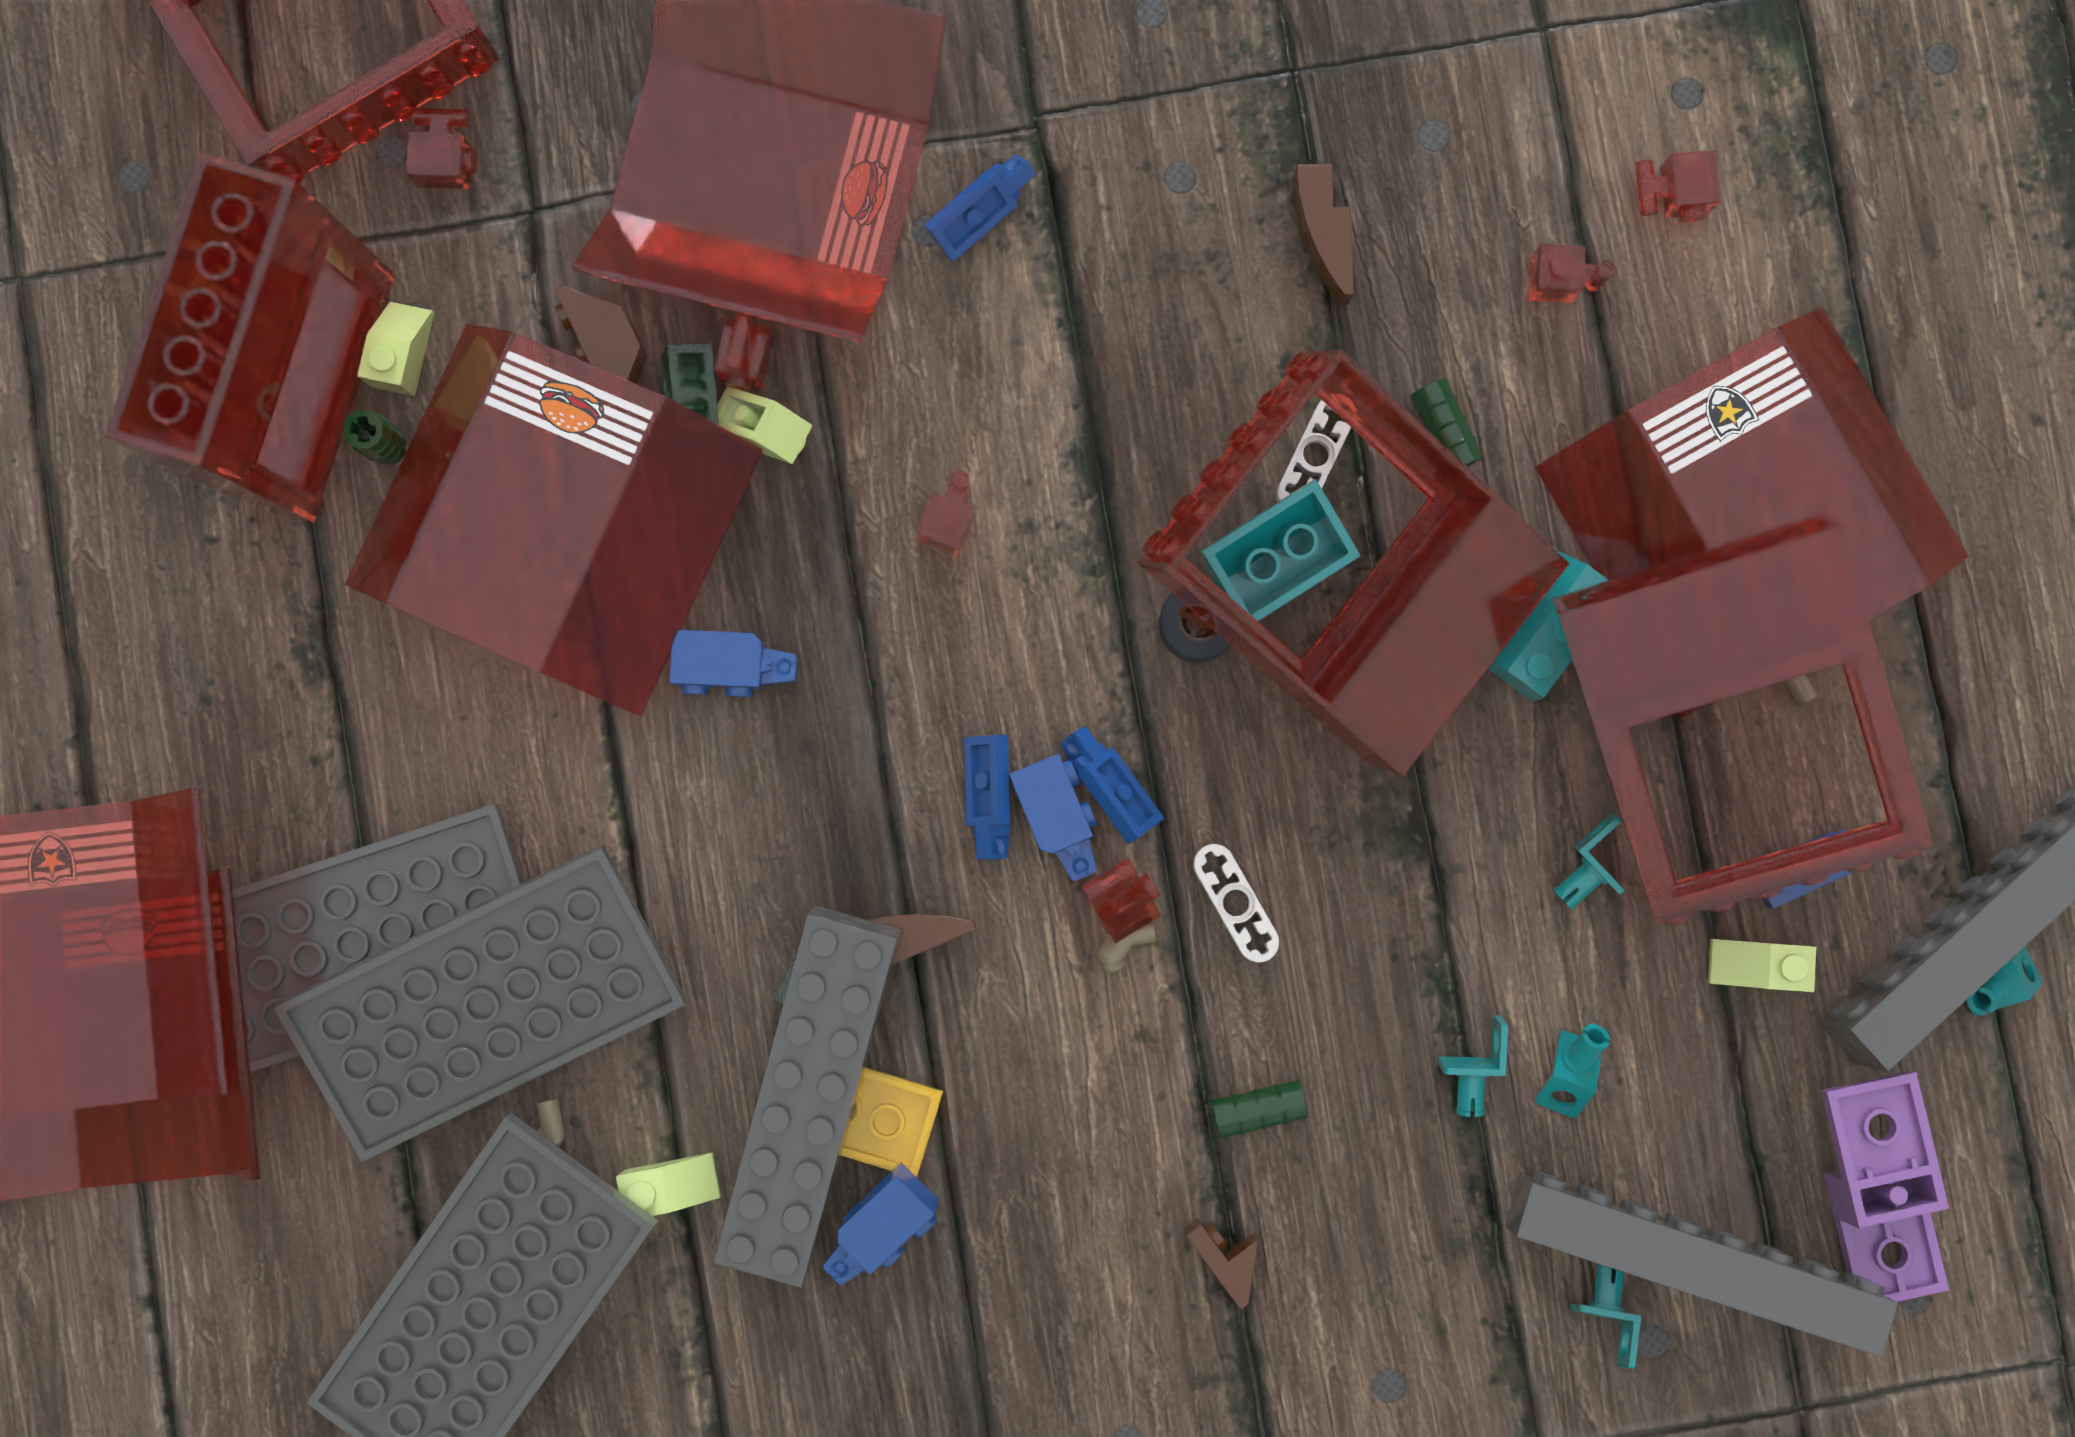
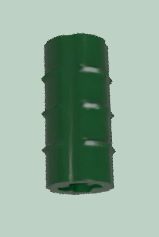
(1445, 420)
(375, 437)
(1259, 1109)

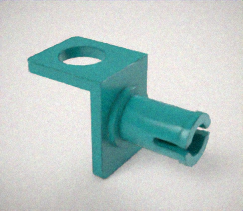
(1590, 873)
(2007, 986)
(1575, 1069)
(1474, 1070)
(1608, 1305)

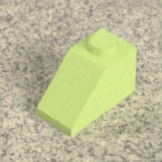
(396, 348)
(763, 423)
(1762, 965)
(671, 1184)

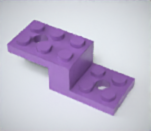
(1886, 1184)

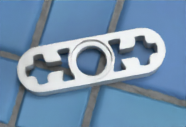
(1318, 421)
(1242, 937)

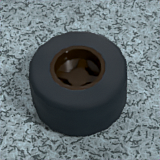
(1182, 639)

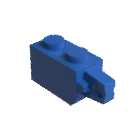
(727, 662)
(1055, 813)
(881, 1224)

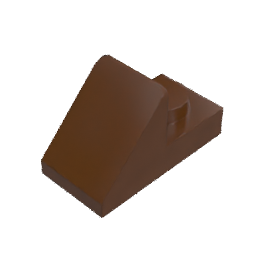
(1234, 1267)

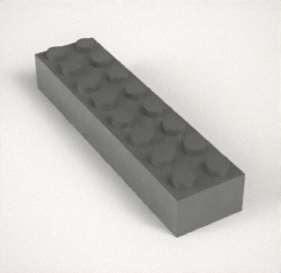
(1960, 944)
(807, 1096)
(1700, 1264)

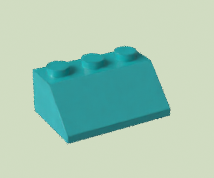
(1280, 552)
(1537, 650)

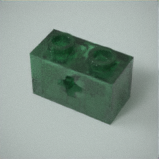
(689, 378)

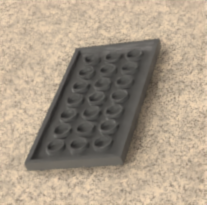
(357, 905)
(481, 1003)
(486, 1296)

